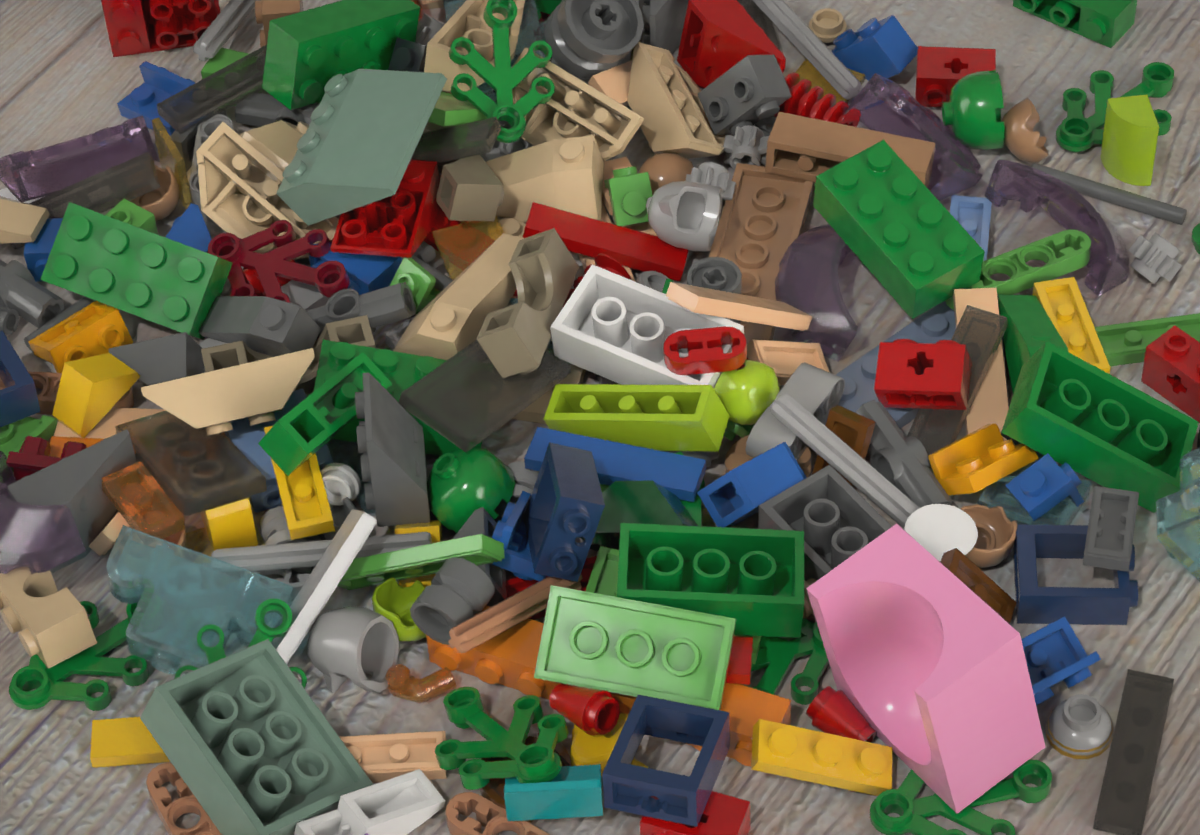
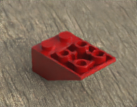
(156, 24)
(718, 37)
(395, 223)

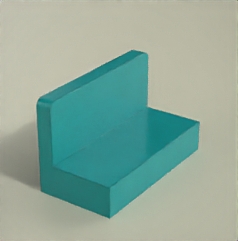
(569, 795)

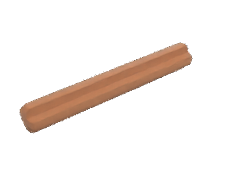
(506, 614)

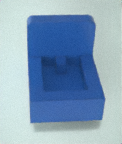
(1045, 486)

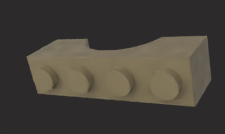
(467, 187)
(352, 331)
(520, 333)

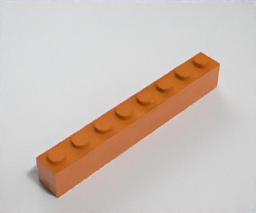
(512, 662)

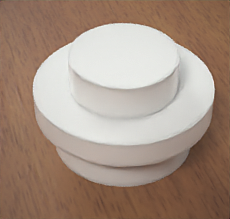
(340, 482)

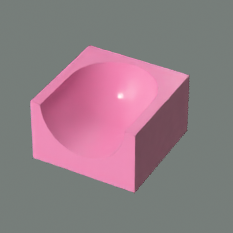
(928, 666)

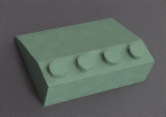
(359, 141)
(252, 744)

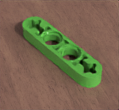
(1061, 253)

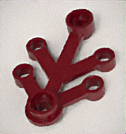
(327, 277)

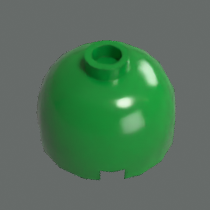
(976, 111)
(466, 483)

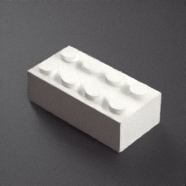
(622, 328)

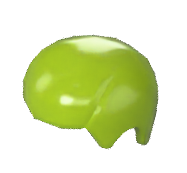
(747, 391)
(395, 604)

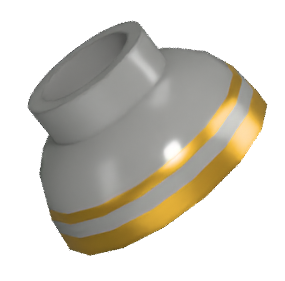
(1079, 728)

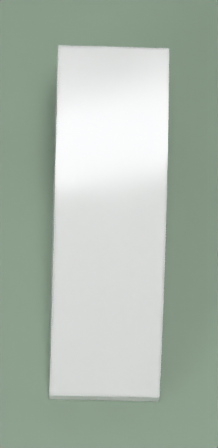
(379, 809)

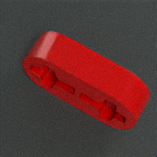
(705, 350)

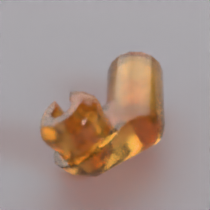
(418, 689)

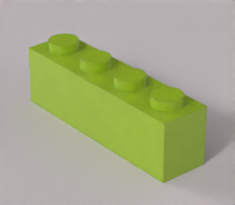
(641, 415)

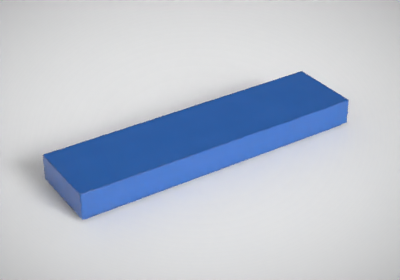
(625, 462)

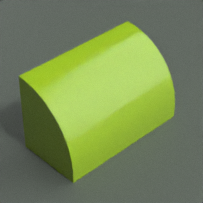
(1130, 139)

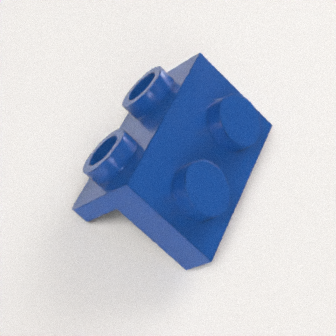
(513, 534)
(1054, 657)

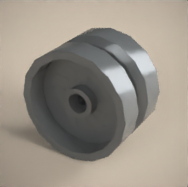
(593, 34)

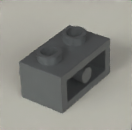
(745, 94)

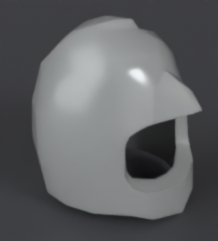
(686, 214)
(353, 643)

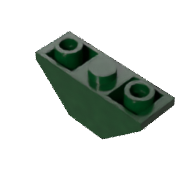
(637, 503)

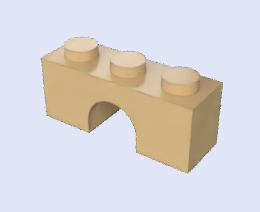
(47, 619)

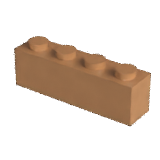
(809, 146)

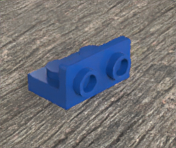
(157, 87)

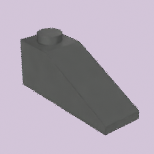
(261, 323)

